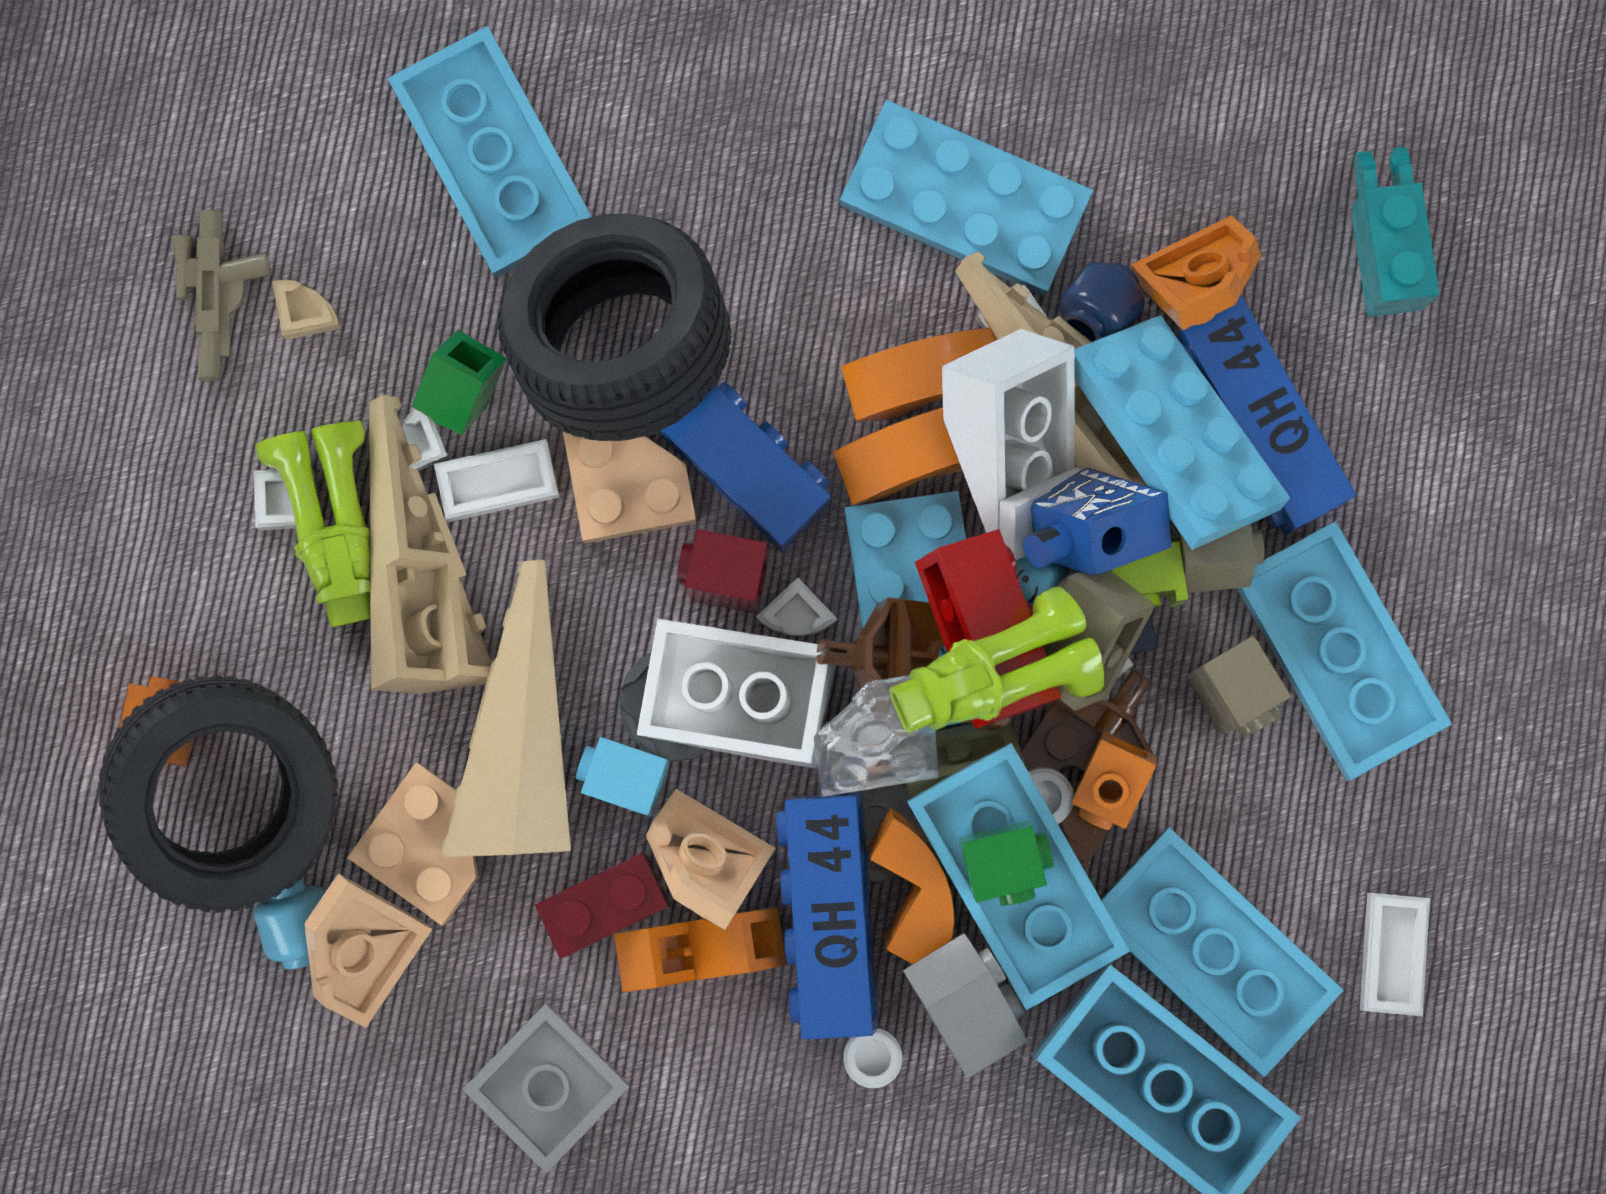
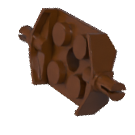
(891, 645)
(1069, 740)

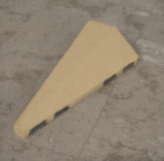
(1009, 311)
(418, 607)
(515, 771)

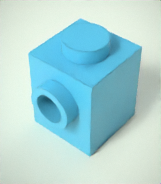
(622, 776)

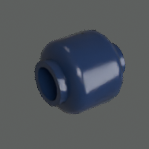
(1102, 300)

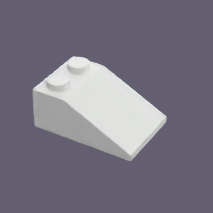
(1011, 416)
(735, 693)

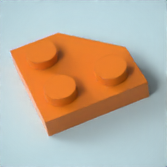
(1200, 272)

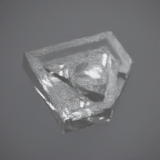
(872, 747)

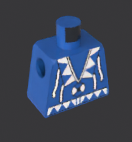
(1097, 523)

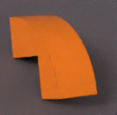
(906, 375)
(897, 457)
(926, 913)
(699, 950)

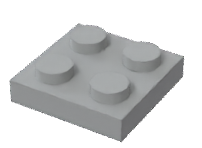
(546, 1087)

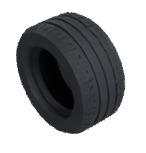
(586, 267)
(268, 859)

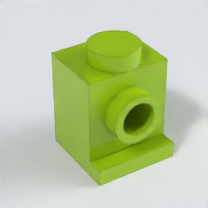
(1158, 576)

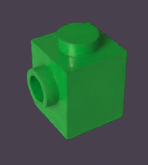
(459, 382)
(1006, 863)

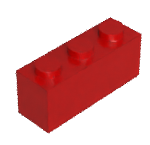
(979, 595)

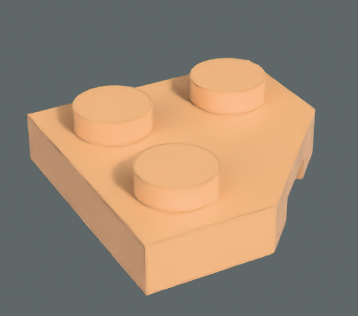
(627, 487)
(406, 843)
(706, 858)
(359, 949)

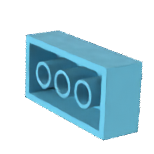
(1165, 1085)

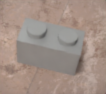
(967, 1004)

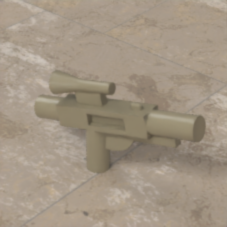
(218, 288)

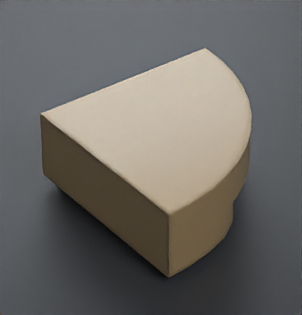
(303, 310)

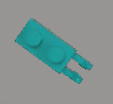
(1392, 238)

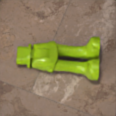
(334, 554)
(965, 681)

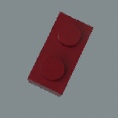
(724, 570)
(602, 905)

